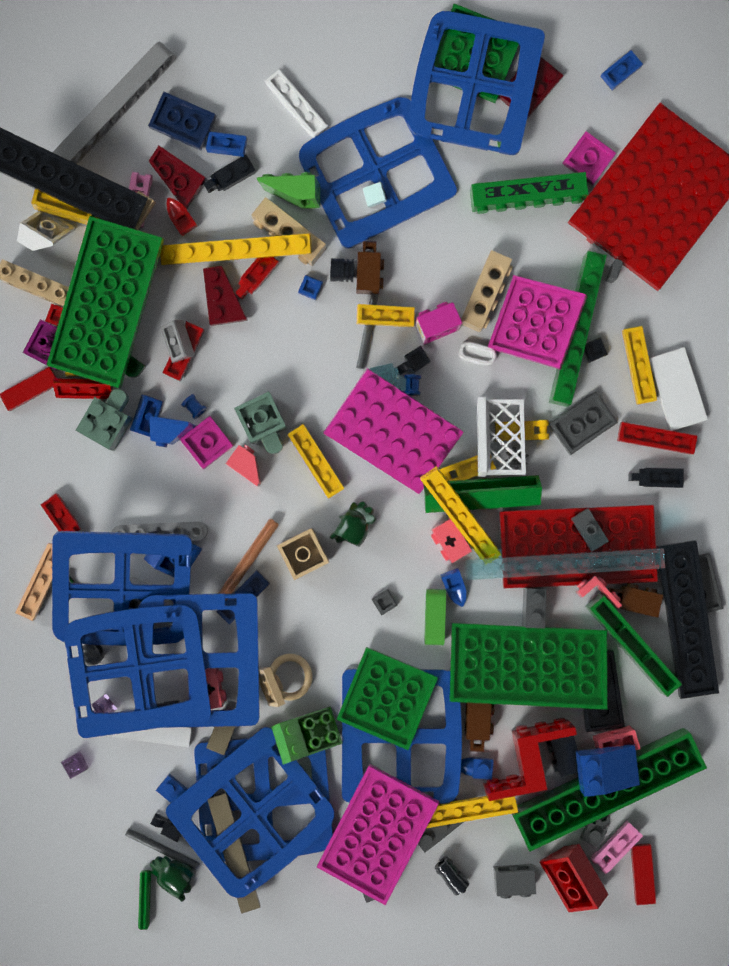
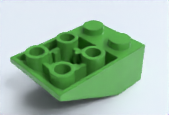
(298, 190)
(306, 735)

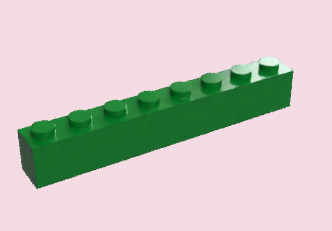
(588, 284)

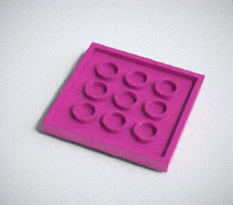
(537, 321)

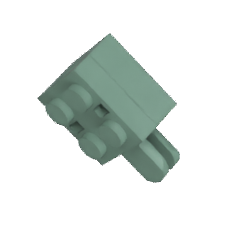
(105, 420)
(262, 422)

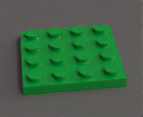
(456, 51)
(387, 698)

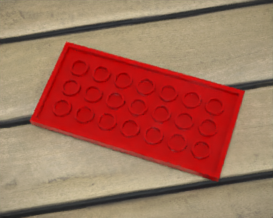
(555, 533)

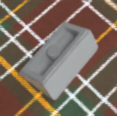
(177, 340)

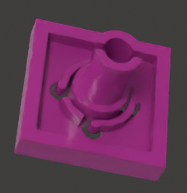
(41, 342)

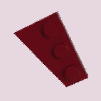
(177, 175)
(221, 299)

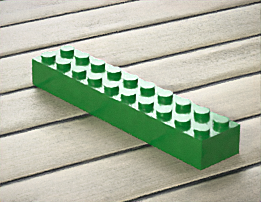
(567, 808)

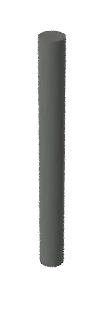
(366, 337)
(160, 848)

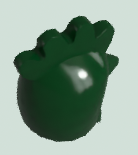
(354, 524)
(172, 876)

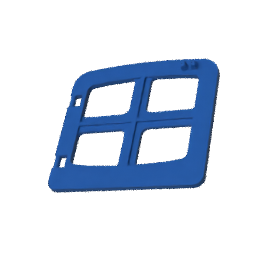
(474, 82)
(376, 170)
(121, 590)
(245, 659)
(137, 668)
(449, 736)
(252, 815)
(261, 850)

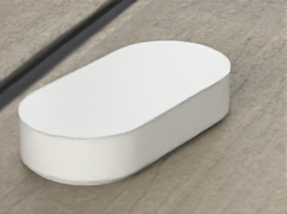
(477, 353)

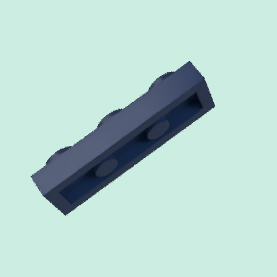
(254, 584)

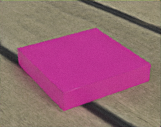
(590, 157)
(206, 442)

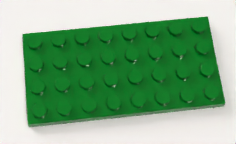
(105, 302)
(528, 666)

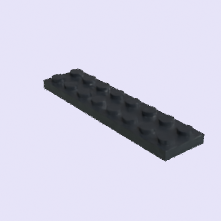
(68, 181)
(688, 620)

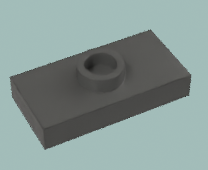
(589, 529)

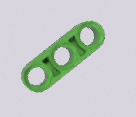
(435, 617)

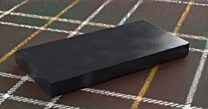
(613, 716)

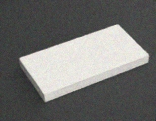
(677, 389)

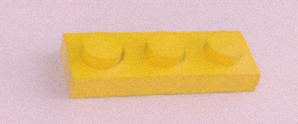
(385, 315)

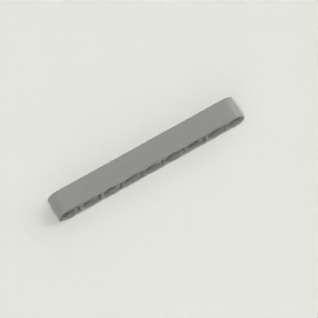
(116, 103)

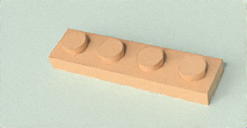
(37, 587)

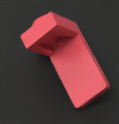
(586, 586)

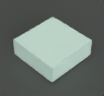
(374, 194)

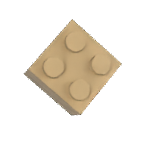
(303, 553)

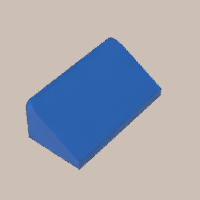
(146, 407)

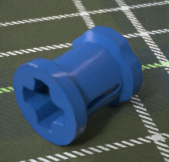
(412, 384)
(194, 406)

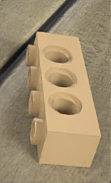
(268, 210)
(494, 262)
(33, 283)

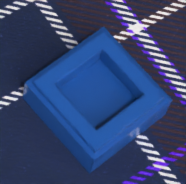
(310, 287)

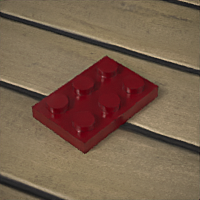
(545, 82)

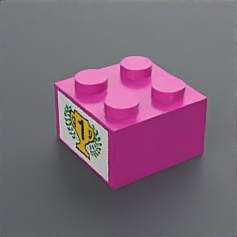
(438, 323)

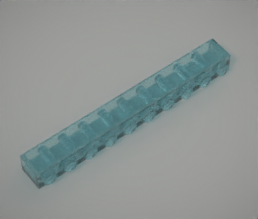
(564, 563)

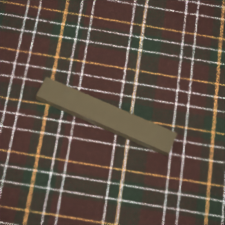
(235, 853)

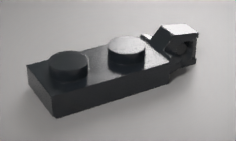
(230, 175)
(659, 477)

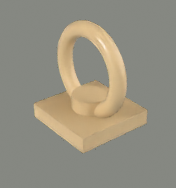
(272, 685)

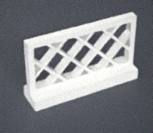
(484, 433)

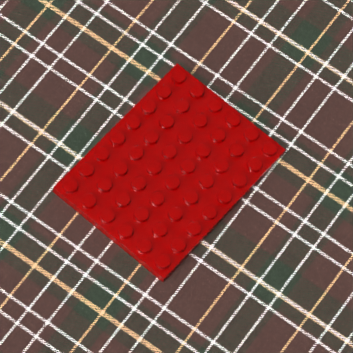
(657, 197)

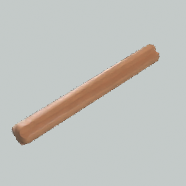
(249, 557)

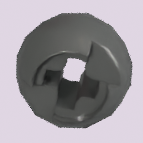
(92, 654)

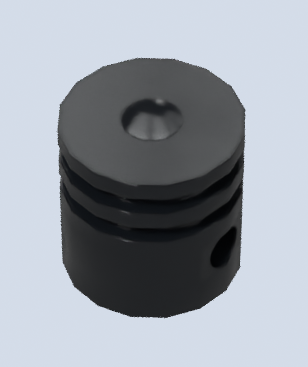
(341, 270)

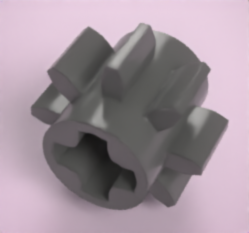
(514, 463)

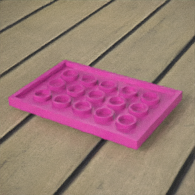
(392, 430)
(377, 834)

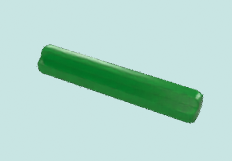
(144, 899)

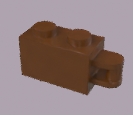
(369, 269)
(639, 601)
(478, 724)

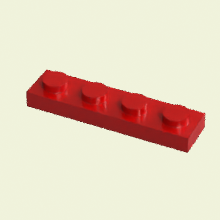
(657, 438)

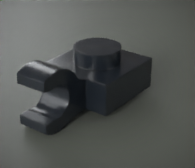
(415, 359)
(168, 830)

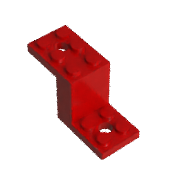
(529, 759)

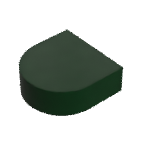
(134, 368)

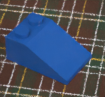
(607, 769)

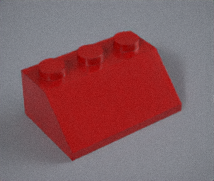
(574, 879)

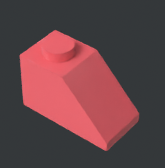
(245, 464)

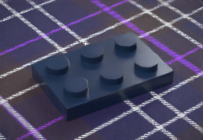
(182, 121)

